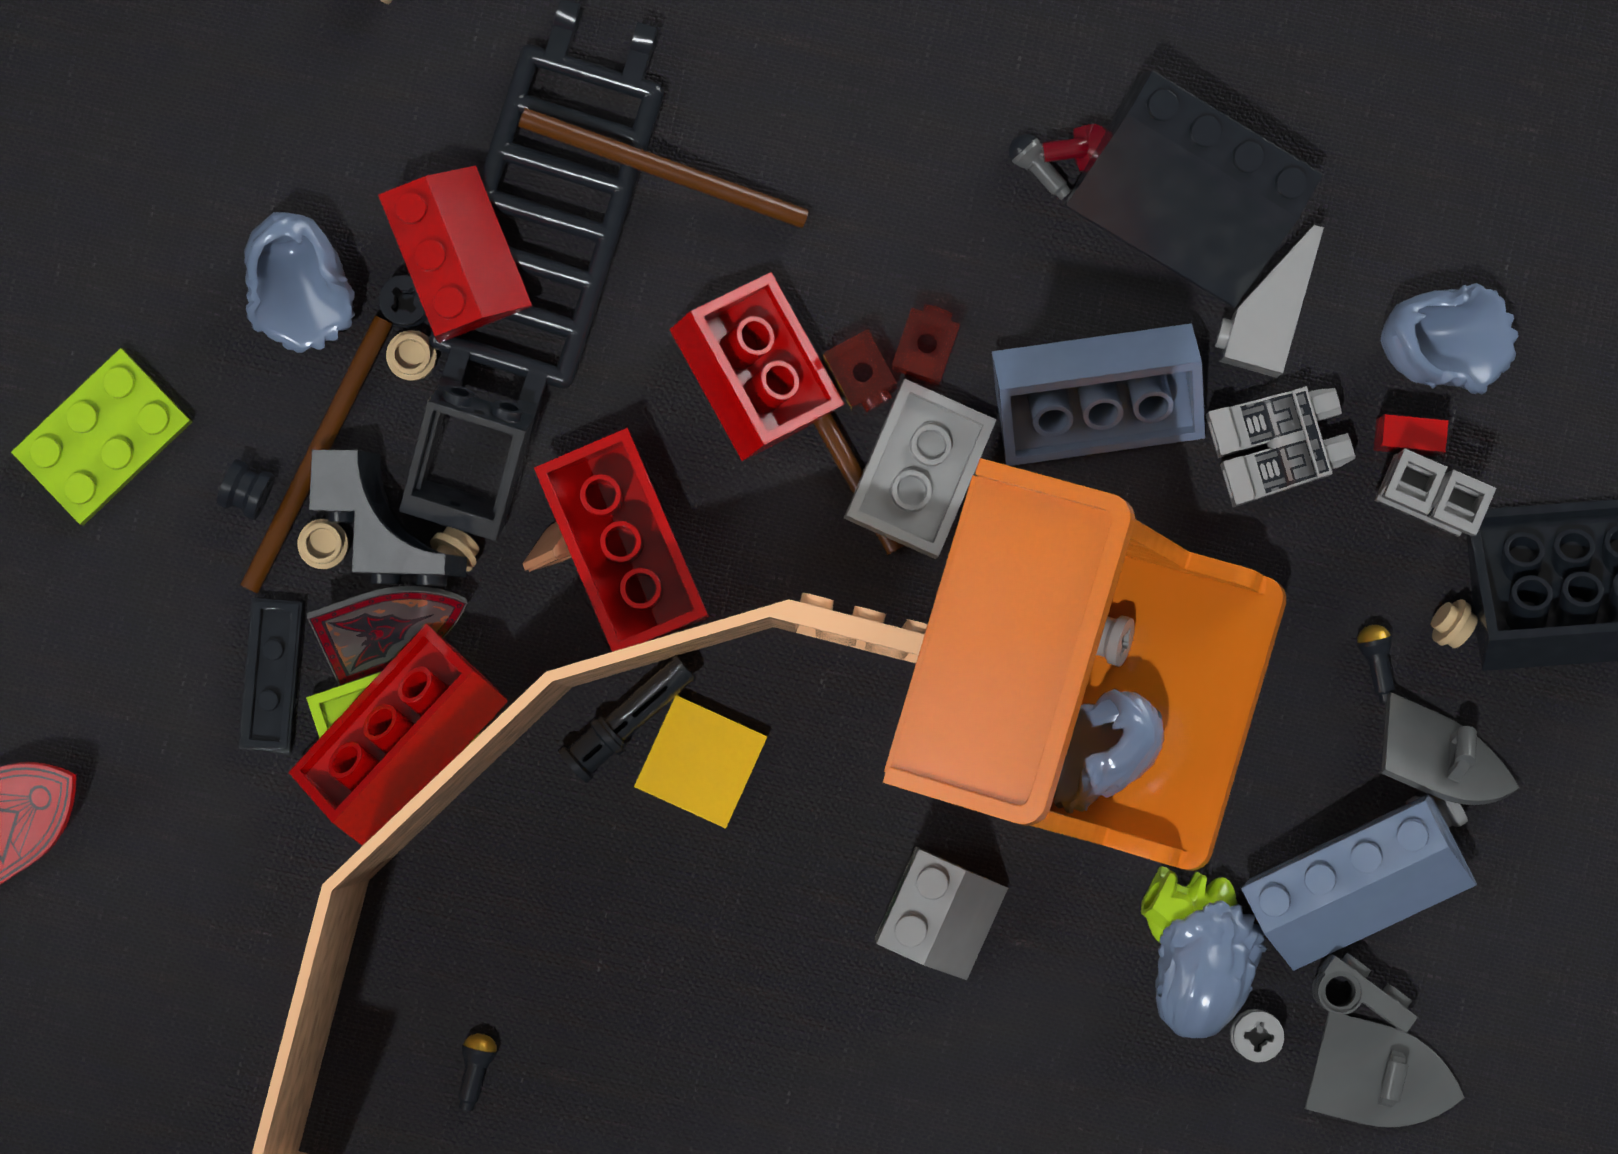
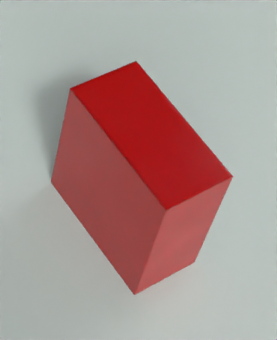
(1415, 434)

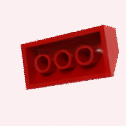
(621, 541)
(397, 735)

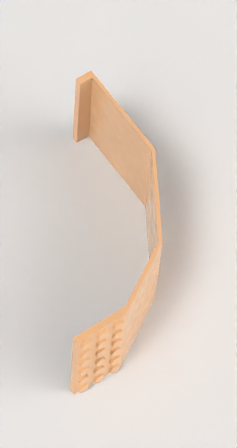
(345, 890)

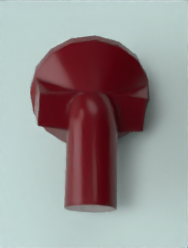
(1079, 148)

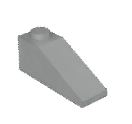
(1266, 321)

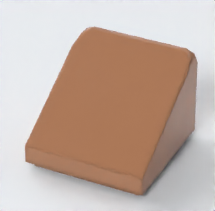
(548, 550)

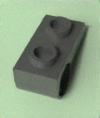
(1387, 1003)

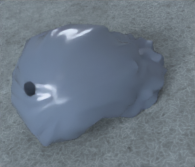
(296, 283)
(1451, 338)
(1109, 748)
(1207, 968)

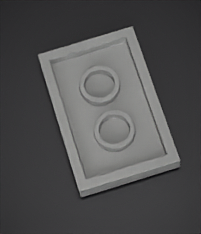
(920, 469)

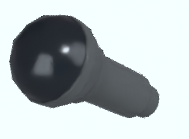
(1027, 153)

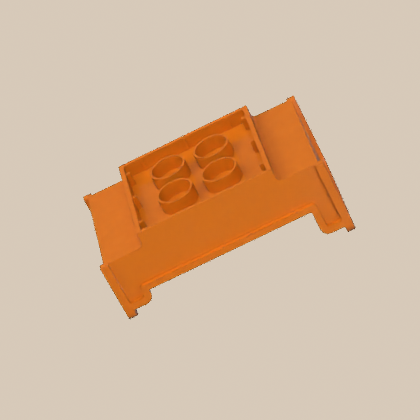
(1017, 659)

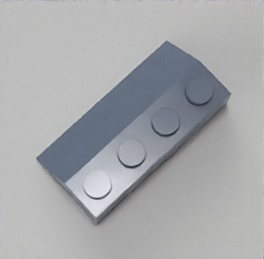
(1099, 394)
(1359, 883)

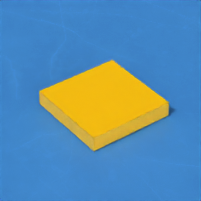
(700, 761)

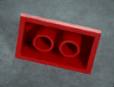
(455, 251)
(756, 366)

